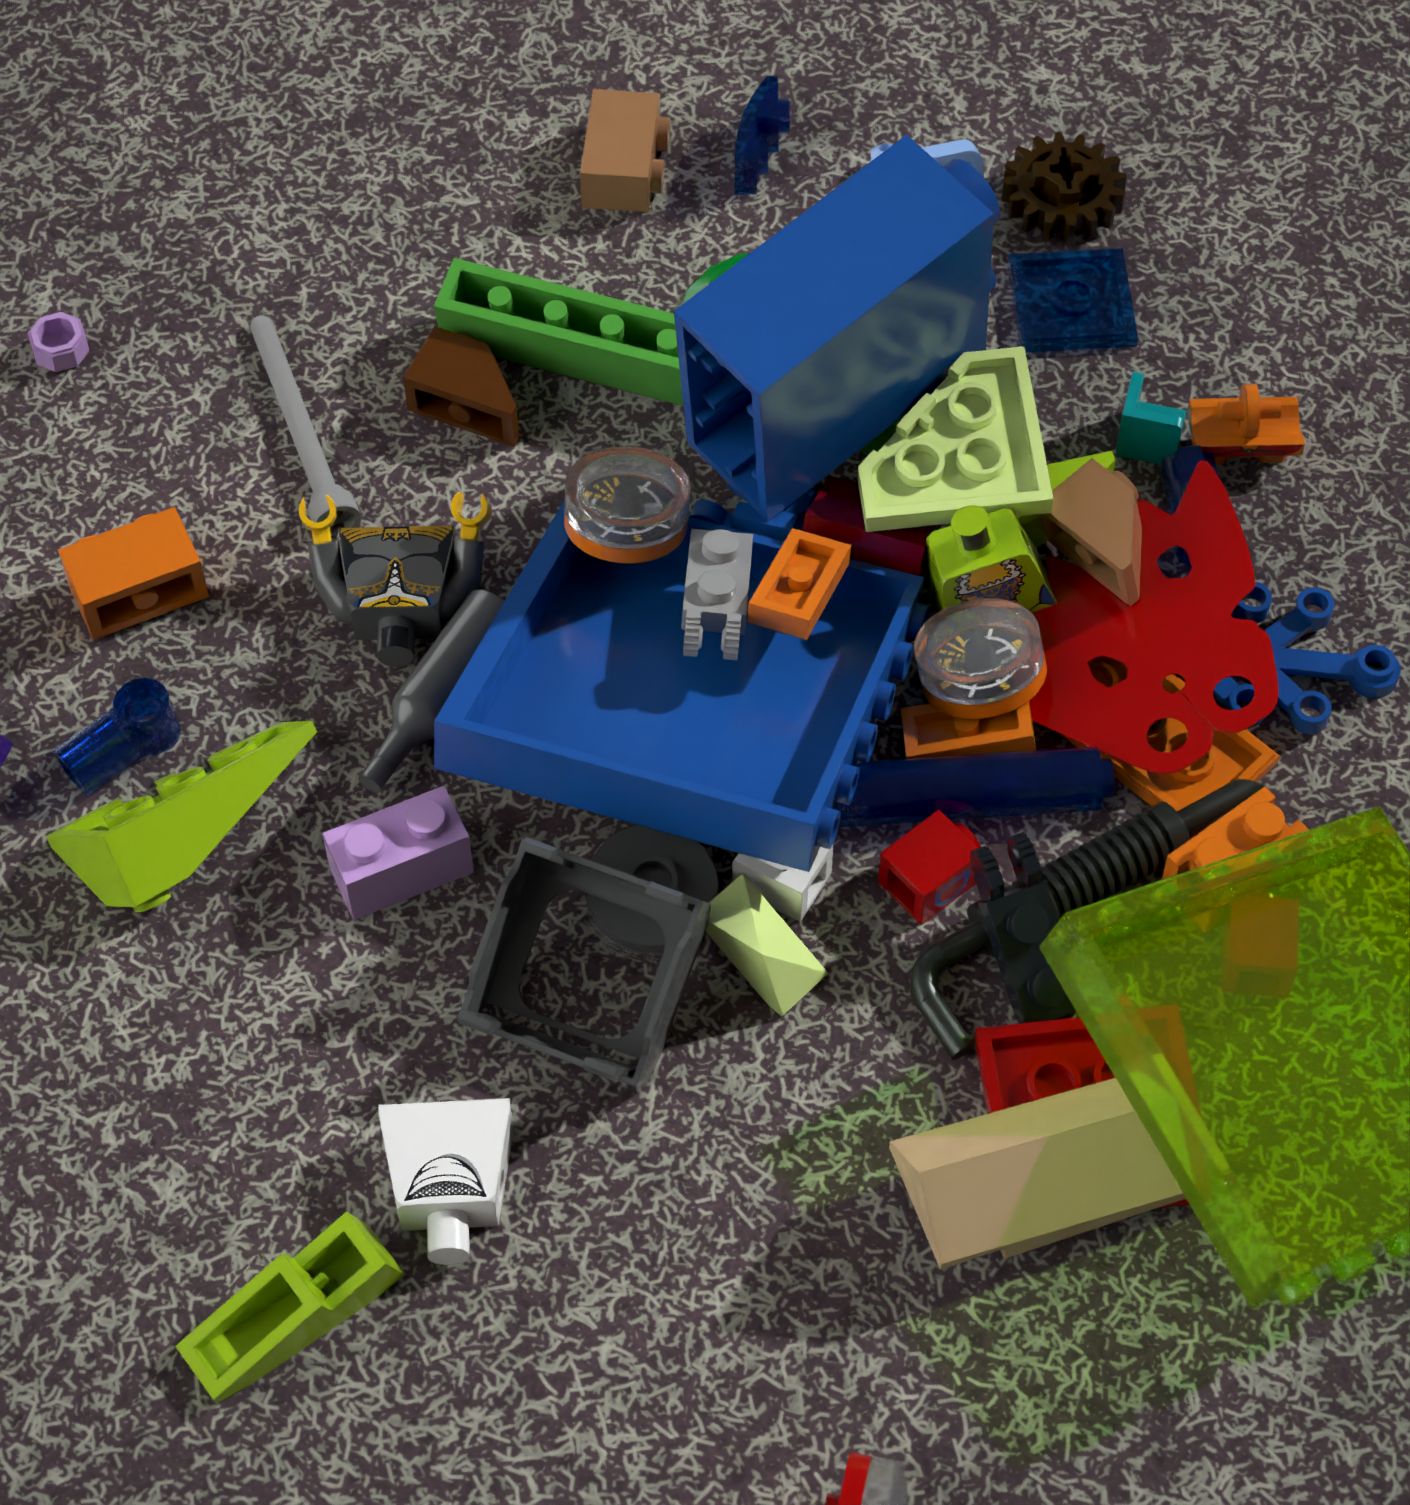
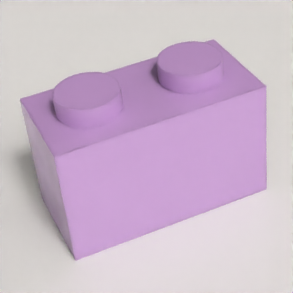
(398, 852)

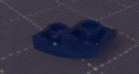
(759, 134)

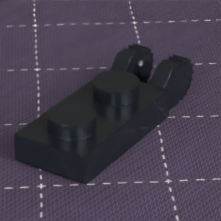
(1017, 927)

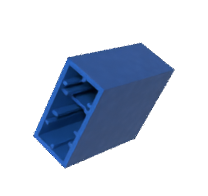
(837, 324)

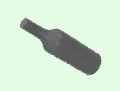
(430, 685)

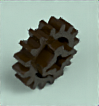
(1064, 187)

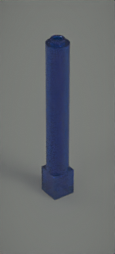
(979, 786)

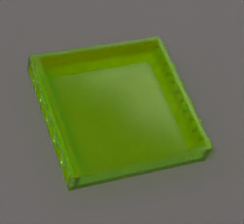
(1266, 1044)

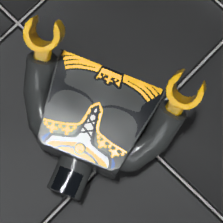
(397, 579)

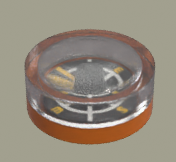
(626, 504)
(980, 658)

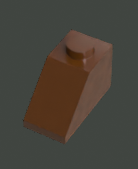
(461, 386)

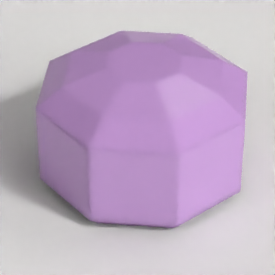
(58, 341)

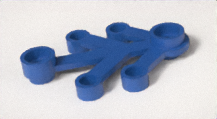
(1307, 662)

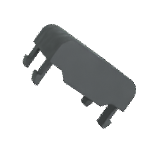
(496, 973)

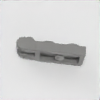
(716, 589)

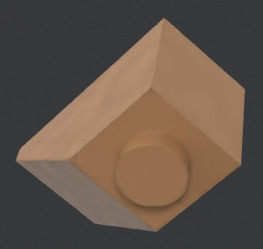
(1099, 527)

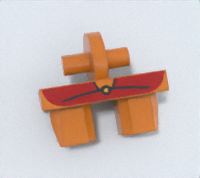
(1247, 426)

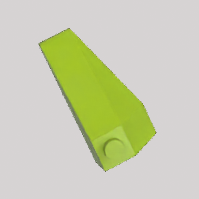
(149, 844)

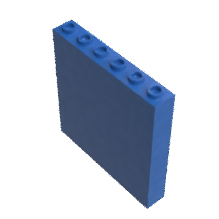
(600, 711)

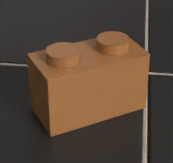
(622, 150)

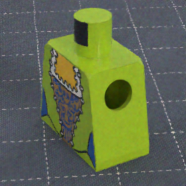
(985, 559)

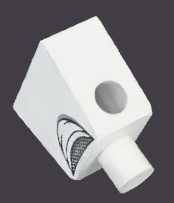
(448, 1168)

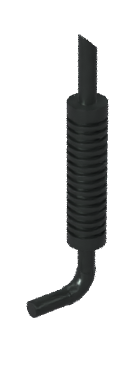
(1074, 882)

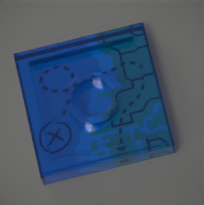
(1072, 300)

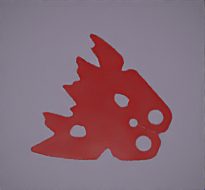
(1171, 629)

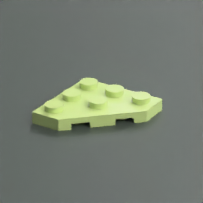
(960, 448)

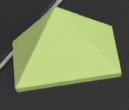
(762, 945)

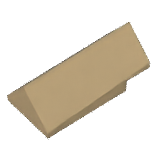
(1033, 1174)

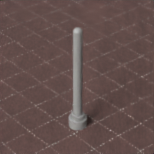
(302, 430)

